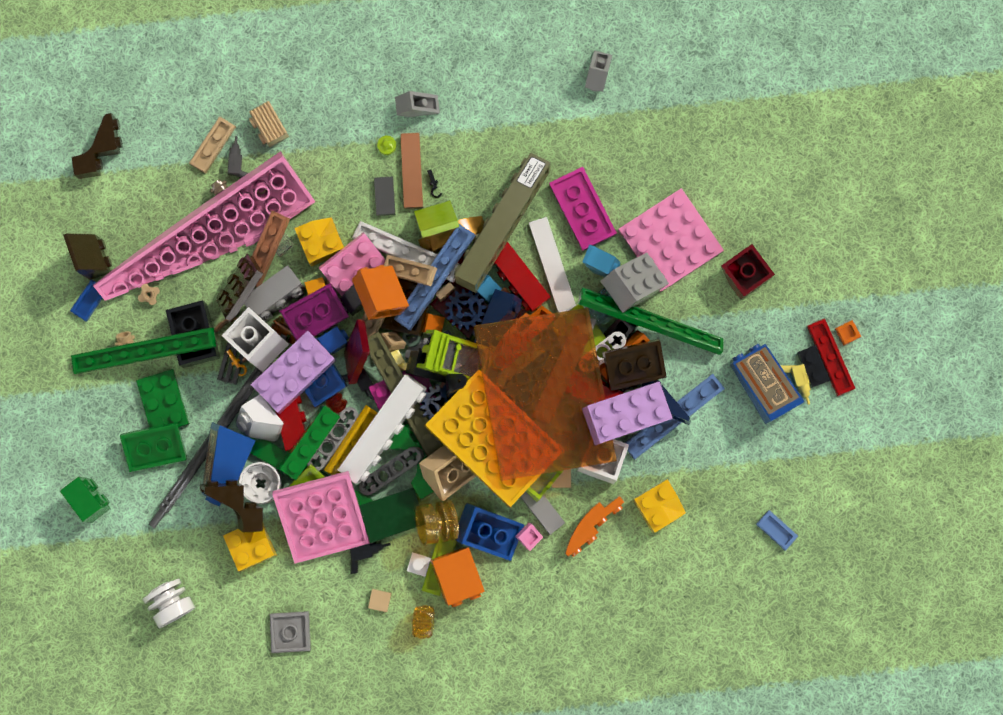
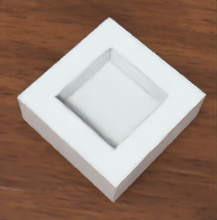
(418, 564)

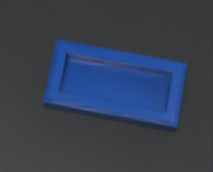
(87, 302)

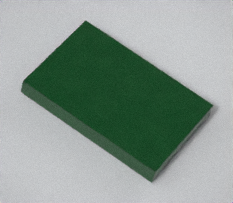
(389, 515)

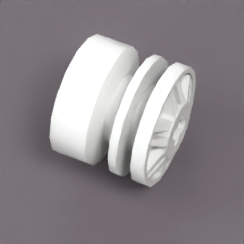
(261, 471)
(168, 603)

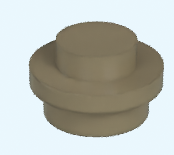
(218, 186)

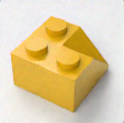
(319, 240)
(659, 506)
(249, 547)

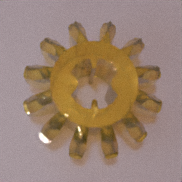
(423, 622)

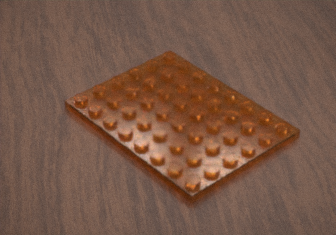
(535, 387)

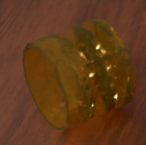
(437, 522)

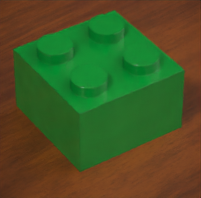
(85, 499)

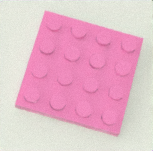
(672, 237)
(321, 517)

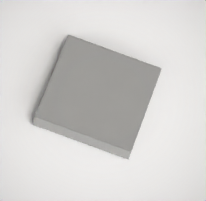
(290, 632)

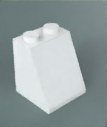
(255, 339)

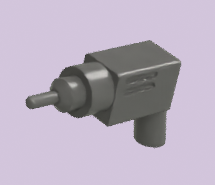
(235, 161)

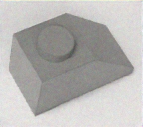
(598, 71)
(416, 104)

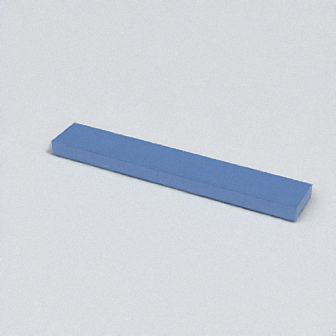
(444, 263)
(689, 403)

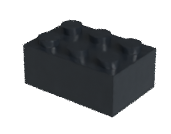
(187, 319)

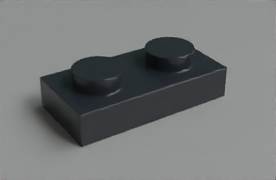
(814, 366)

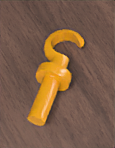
(236, 362)

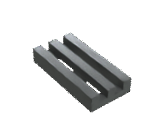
(229, 371)

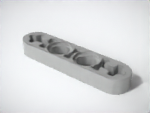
(335, 441)

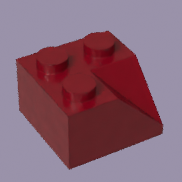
(747, 271)

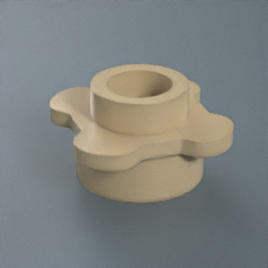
(152, 298)
(124, 338)

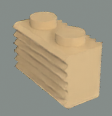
(268, 123)

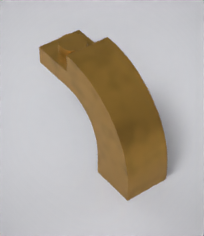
(436, 242)

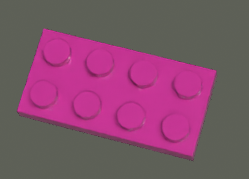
(582, 208)

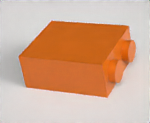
(380, 292)
(457, 576)

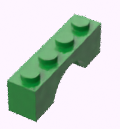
(403, 442)
(308, 444)

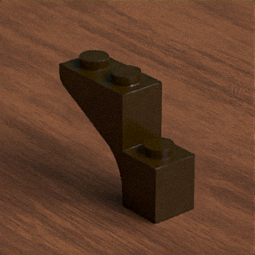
(104, 144)
(232, 495)

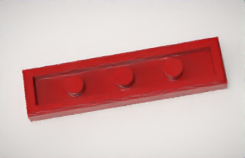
(831, 357)

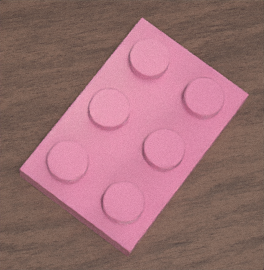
(346, 262)

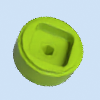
(386, 145)

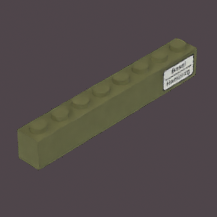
(502, 222)

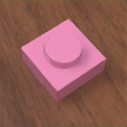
(529, 536)

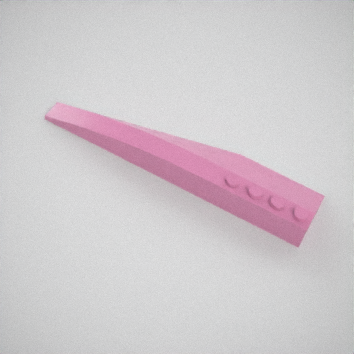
(214, 228)

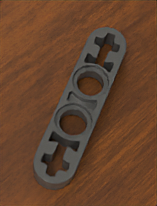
(392, 473)

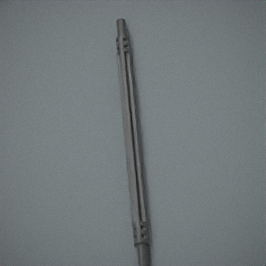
(201, 454)

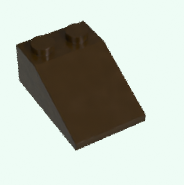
(88, 255)

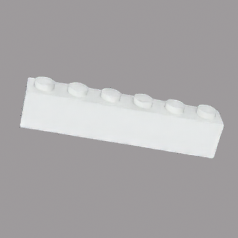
(383, 428)

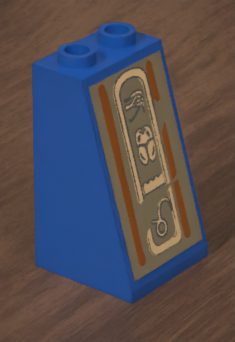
(766, 383)
(225, 456)

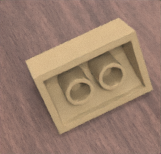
(445, 472)

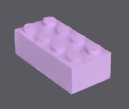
(293, 372)
(627, 413)

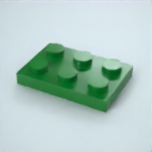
(162, 399)
(153, 446)

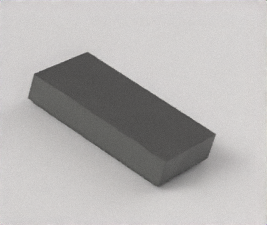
(384, 196)

